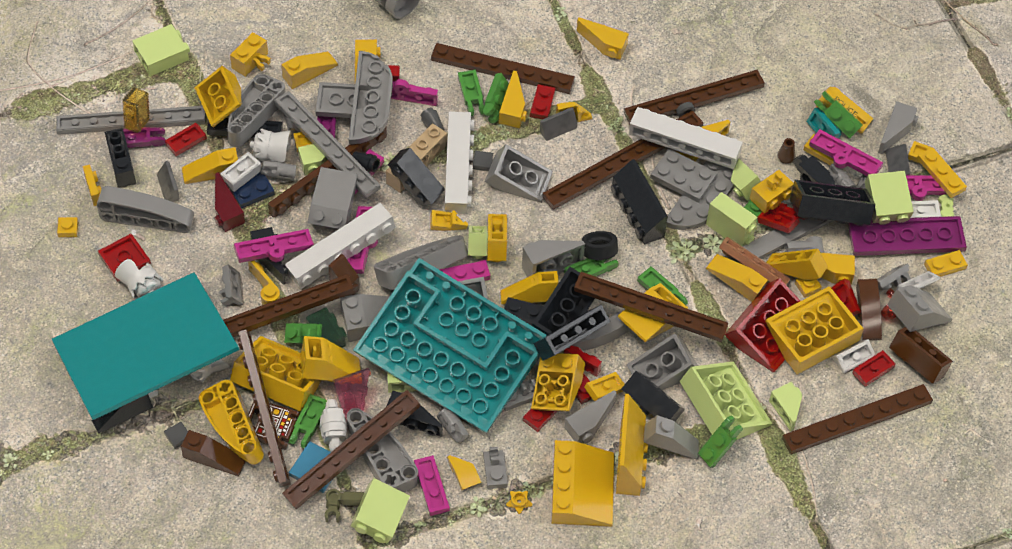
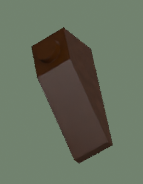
(211, 453)

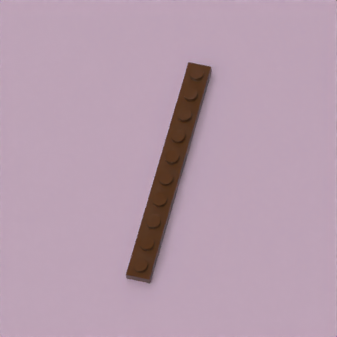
(607, 168)

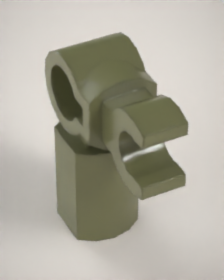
(335, 498)

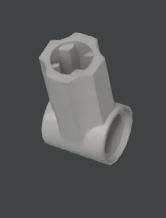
(811, 243)

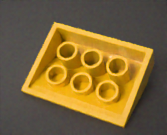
(814, 329)
(280, 373)
(631, 449)
(582, 485)

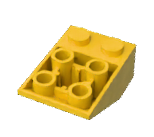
(644, 326)
(326, 360)
(558, 382)

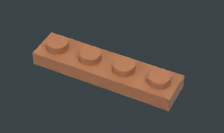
(745, 257)

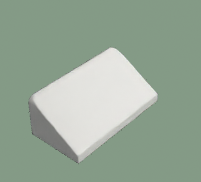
(241, 171)
(921, 281)
(853, 355)

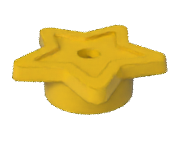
(522, 496)

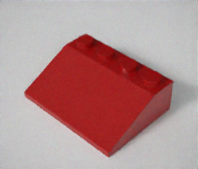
(751, 331)

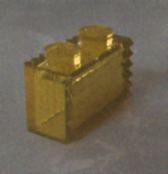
(136, 109)

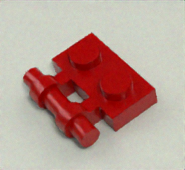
(781, 218)

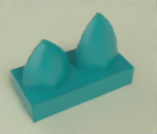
(819, 120)

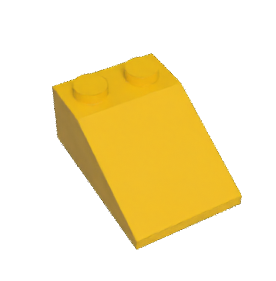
(219, 95)

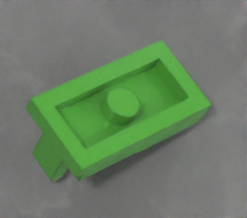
(296, 331)

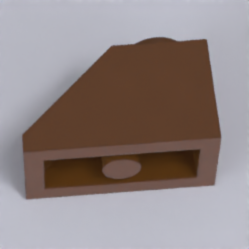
(341, 267)

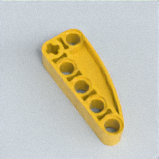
(230, 419)

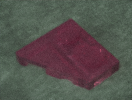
(352, 390)

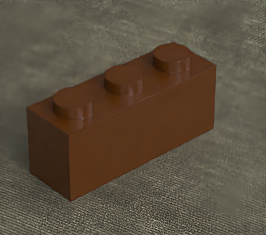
(921, 354)

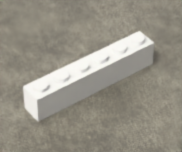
(685, 137)
(458, 160)
(346, 240)

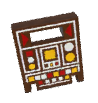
(283, 419)

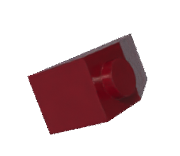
(228, 212)

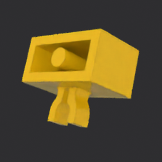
(250, 54)
(771, 191)

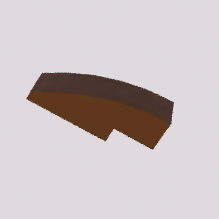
(870, 308)

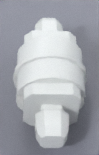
(333, 425)

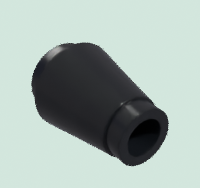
(367, 161)

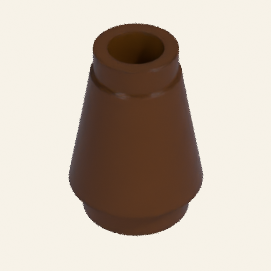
(787, 151)

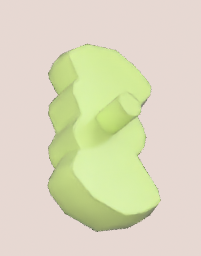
(946, 205)

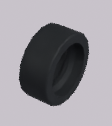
(600, 245)

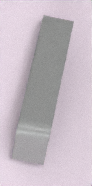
(256, 108)
(142, 210)
(436, 253)
(389, 455)

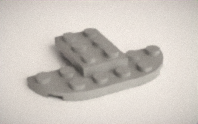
(364, 102)
(696, 183)

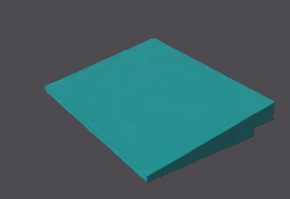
(144, 345)
(451, 345)

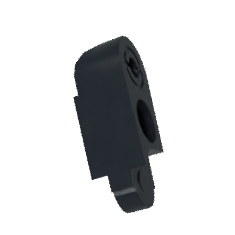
(812, 170)

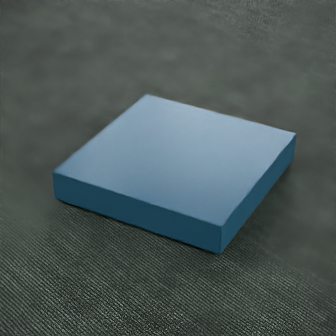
(307, 460)

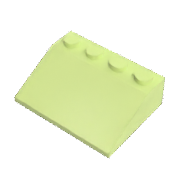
(722, 392)

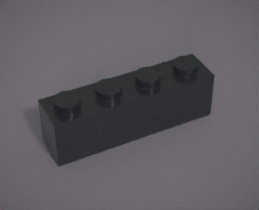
(571, 332)

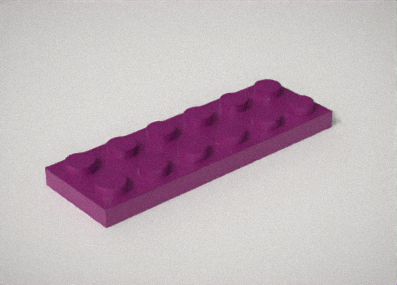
(908, 237)

